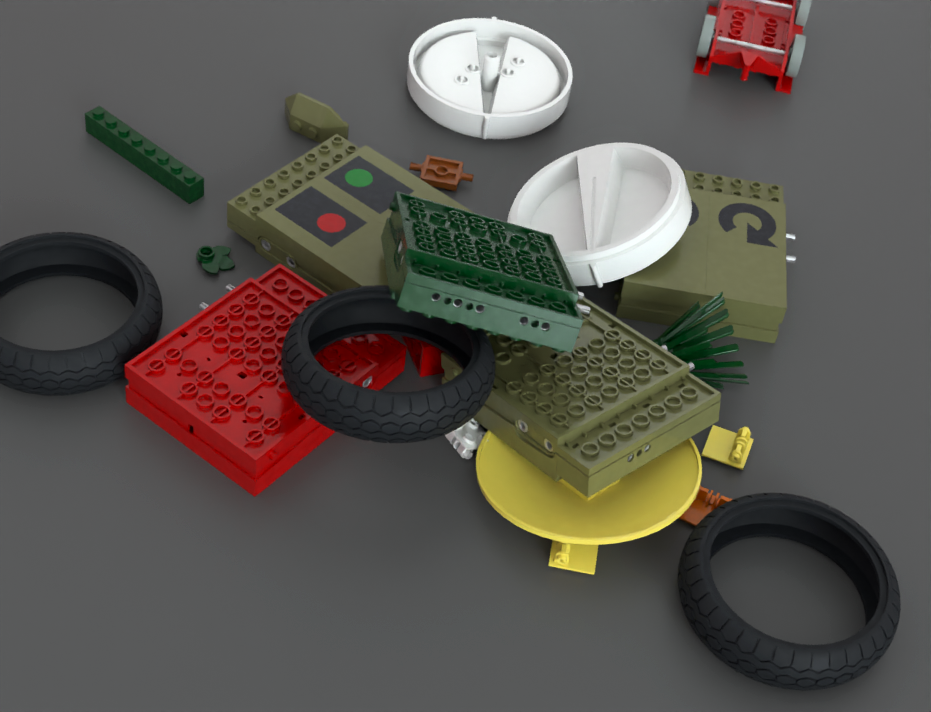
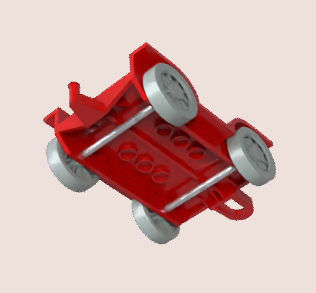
(754, 37)

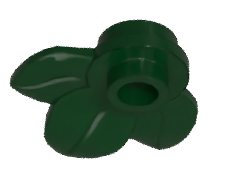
(215, 259)

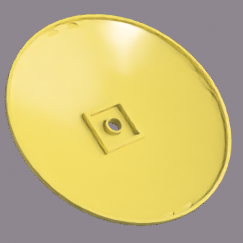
(558, 511)

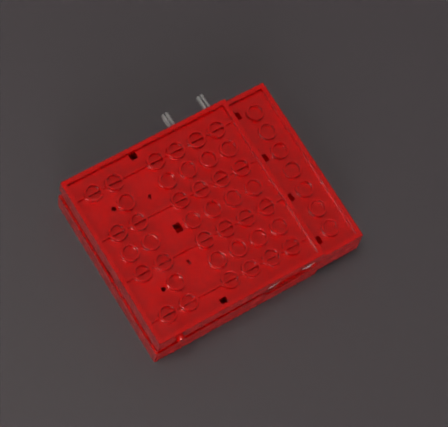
(223, 382)

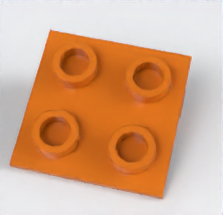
(702, 505)

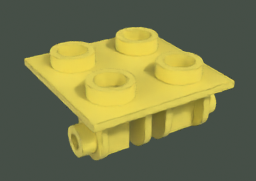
(728, 446)
(573, 556)

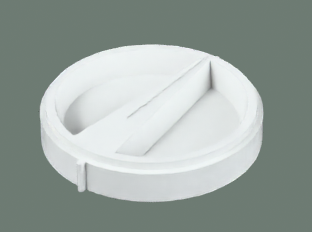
(489, 78)
(607, 209)

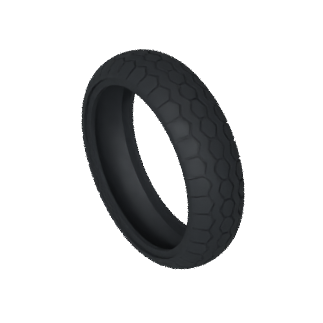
(91, 365)
(375, 413)
(764, 656)

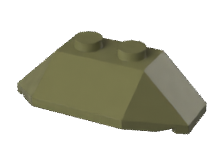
(313, 118)

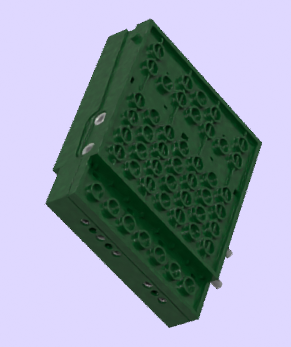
(480, 273)

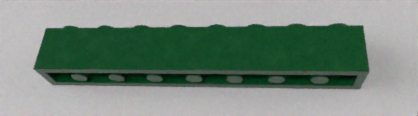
(144, 154)

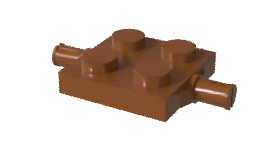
(441, 172)

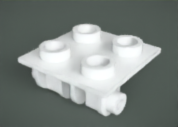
(466, 438)

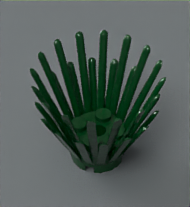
(691, 345)

